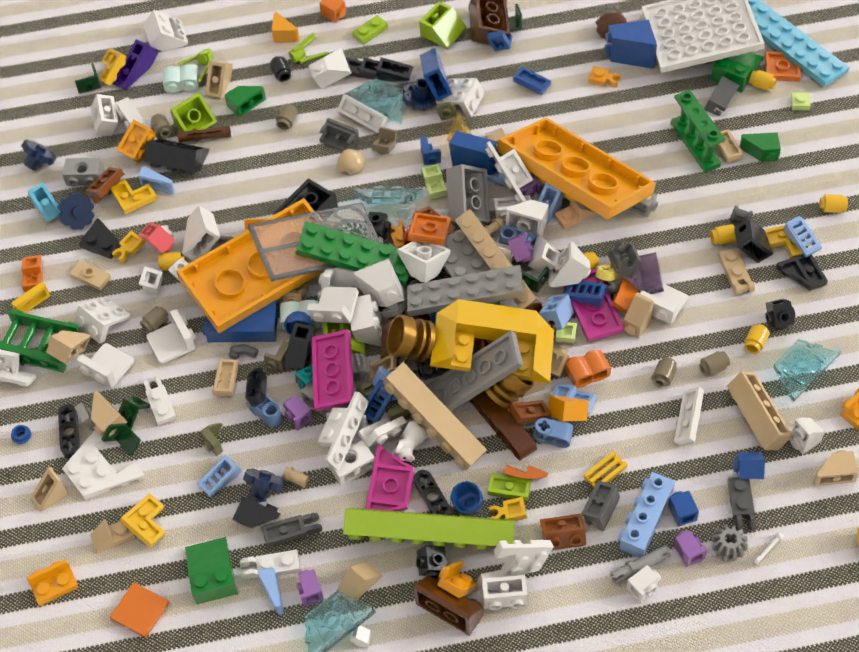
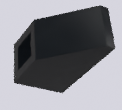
(299, 346)
(253, 514)

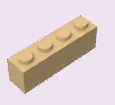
(759, 411)

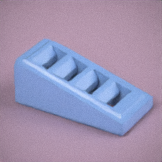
(157, 181)
(796, 226)
(214, 471)
(270, 583)

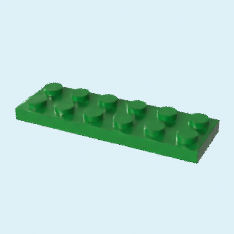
(347, 250)

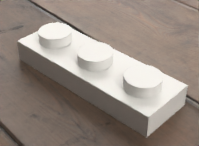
(361, 113)
(689, 416)

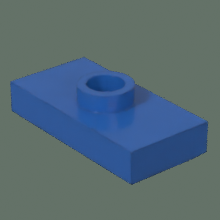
(532, 81)

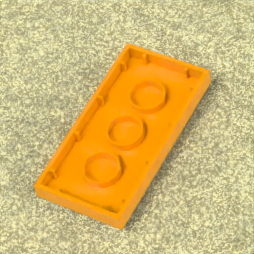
(577, 168)
(233, 279)

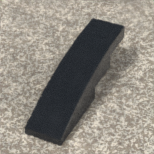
(383, 70)

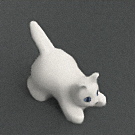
(412, 436)

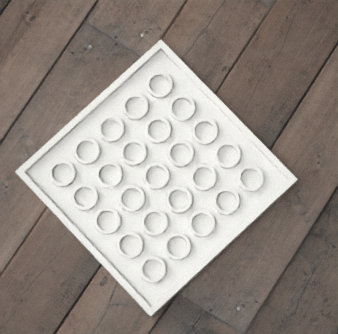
(701, 31)

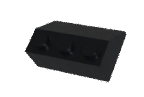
(175, 155)
(316, 196)

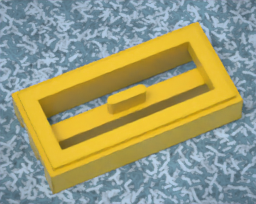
(31, 298)
(612, 456)

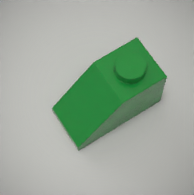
(244, 98)
(761, 146)

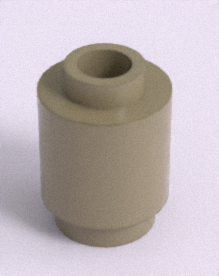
(286, 116)
(161, 126)
(154, 319)
(714, 363)
(664, 372)

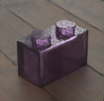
(649, 274)

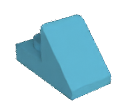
(44, 202)

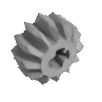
(360, 366)
(729, 542)

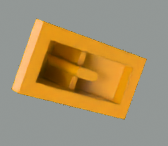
(283, 30)
(568, 408)

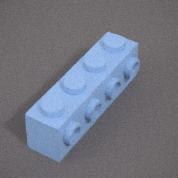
(647, 514)

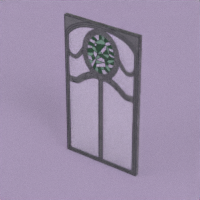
(279, 238)

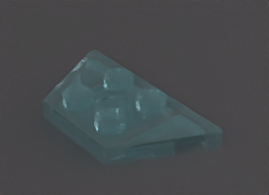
(381, 98)
(380, 195)
(803, 365)
(334, 621)

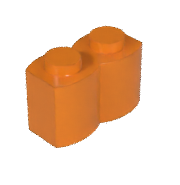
(587, 368)

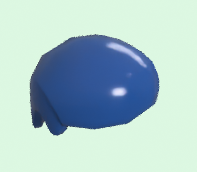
(298, 317)
(466, 498)

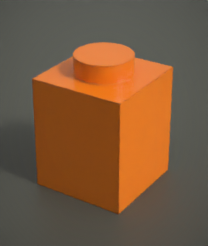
(333, 9)

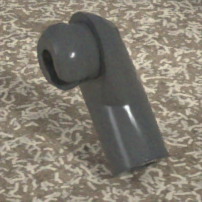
(612, 286)
(242, 349)

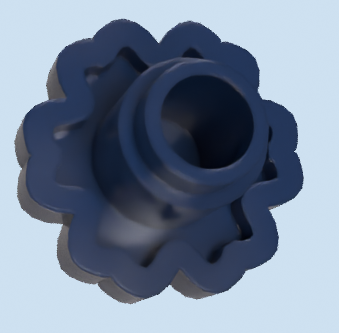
(418, 95)
(37, 155)
(75, 211)
(263, 483)

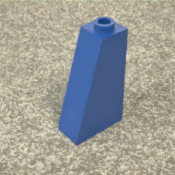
(435, 74)
(255, 328)

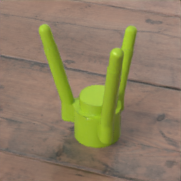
(297, 53)
(203, 58)

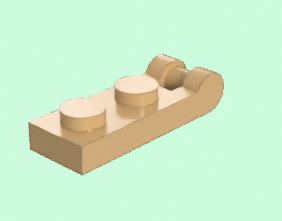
(736, 271)

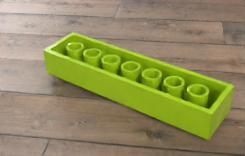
(427, 527)

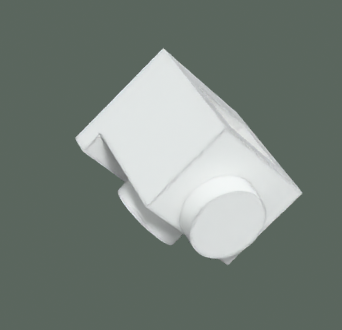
(151, 280)
(643, 583)

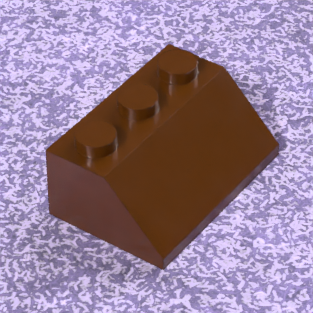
(488, 17)
(458, 612)

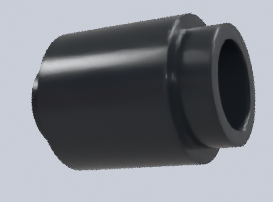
(280, 68)

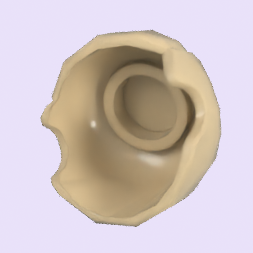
(350, 161)

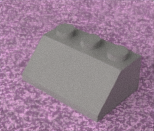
(467, 190)

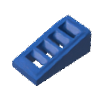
(596, 300)
(372, 415)

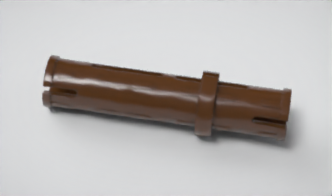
(202, 134)

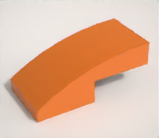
(32, 272)
(624, 295)
(531, 473)

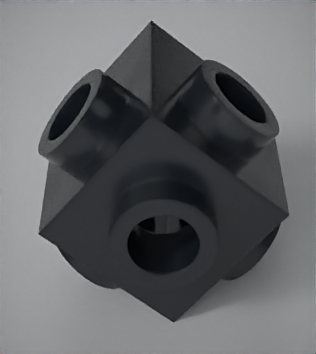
(380, 223)
(780, 313)
(431, 560)

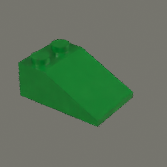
(736, 69)
(210, 571)

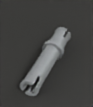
(632, 567)

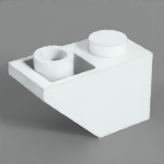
(543, 255)
(805, 434)

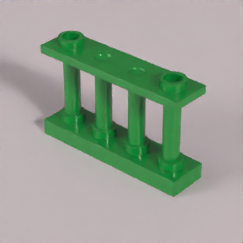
(697, 131)
(38, 356)

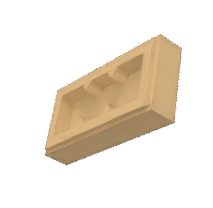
(730, 149)
(90, 275)
(225, 377)

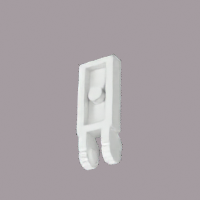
(159, 401)
(282, 562)

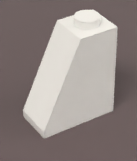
(200, 233)

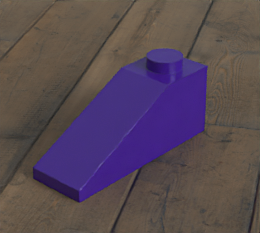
(136, 64)

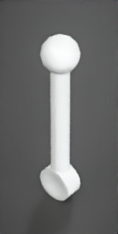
(779, 536)

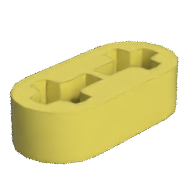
(607, 273)

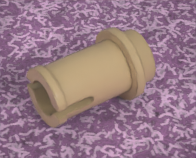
(495, 226)
(296, 477)

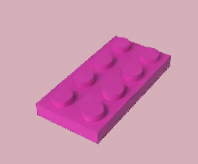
(595, 320)
(332, 370)

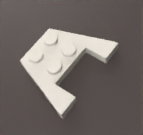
(92, 472)
(521, 558)

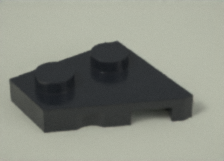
(100, 240)
(803, 271)

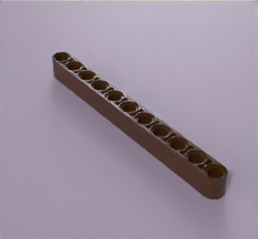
(499, 419)

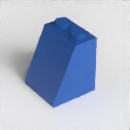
(631, 44)

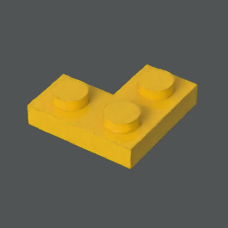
(114, 62)
(132, 200)
(779, 238)
(140, 520)

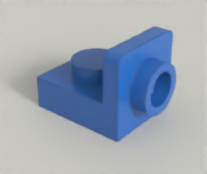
(499, 40)
(428, 154)

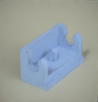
(557, 309)

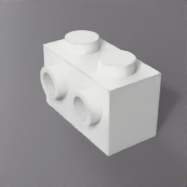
(504, 592)

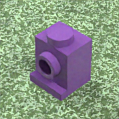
(532, 187)
(520, 247)
(298, 412)
(689, 548)
(309, 587)

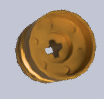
(411, 338)
(507, 390)

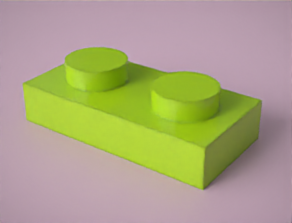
(370, 29)
(509, 486)

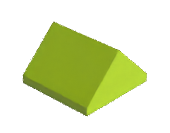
(192, 114)

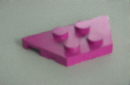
(390, 482)

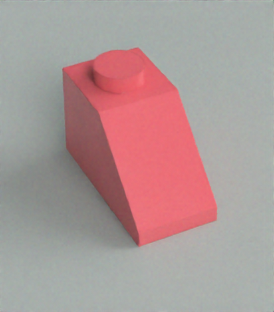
(157, 237)

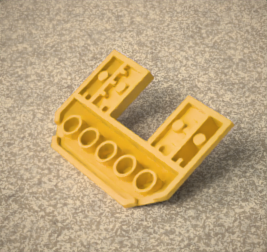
(466, 320)

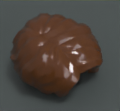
(608, 18)

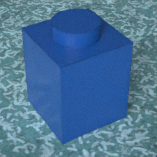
(749, 465)
(683, 508)

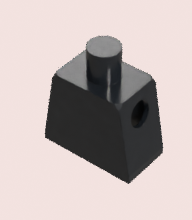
(752, 240)

